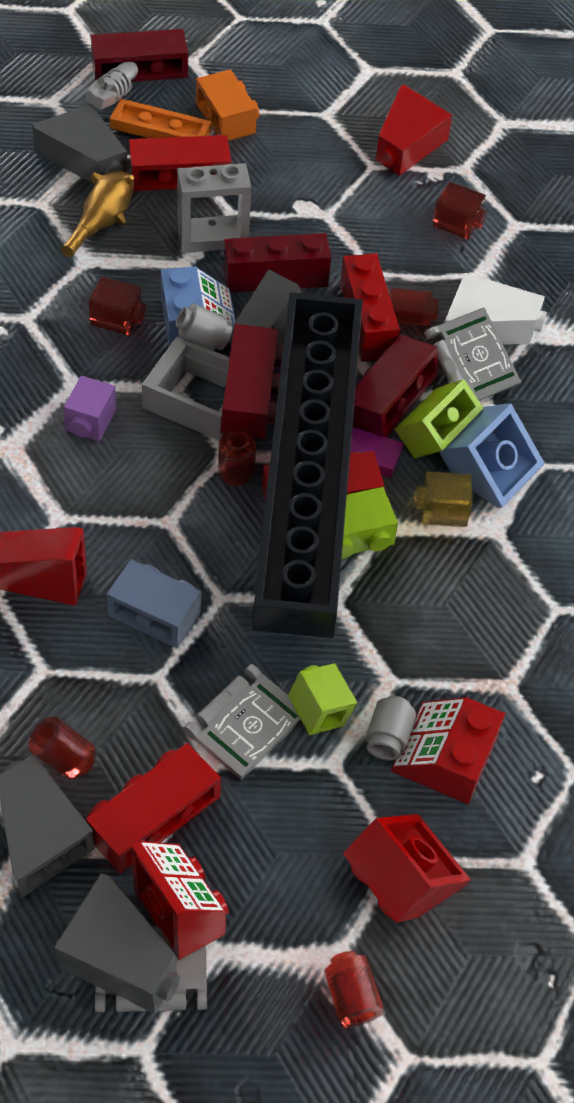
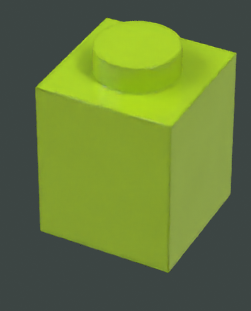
(322, 698)

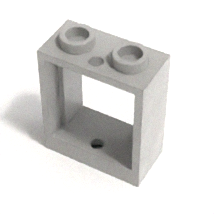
(210, 232)
(196, 360)

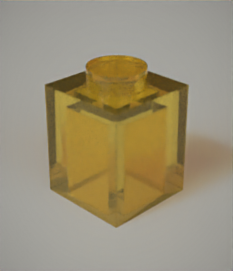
(445, 499)

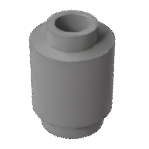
(203, 327)
(390, 728)

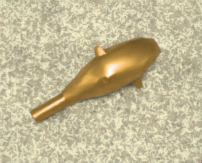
(102, 207)

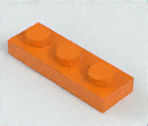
(156, 122)

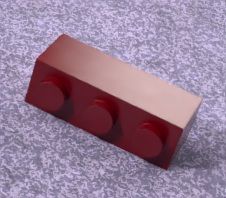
(156, 53)
(298, 258)
(251, 380)
(394, 385)

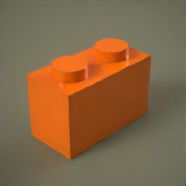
(226, 105)

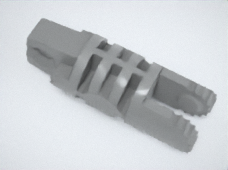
(112, 86)

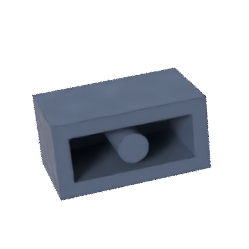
(154, 603)

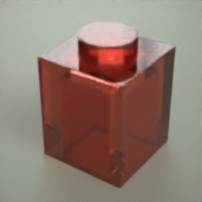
(459, 210)
(116, 306)

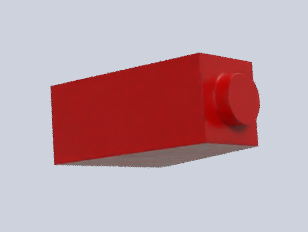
(411, 131)
(44, 563)

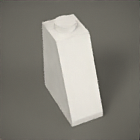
(511, 310)

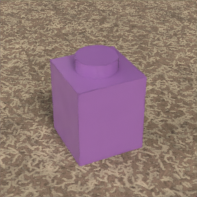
(90, 408)

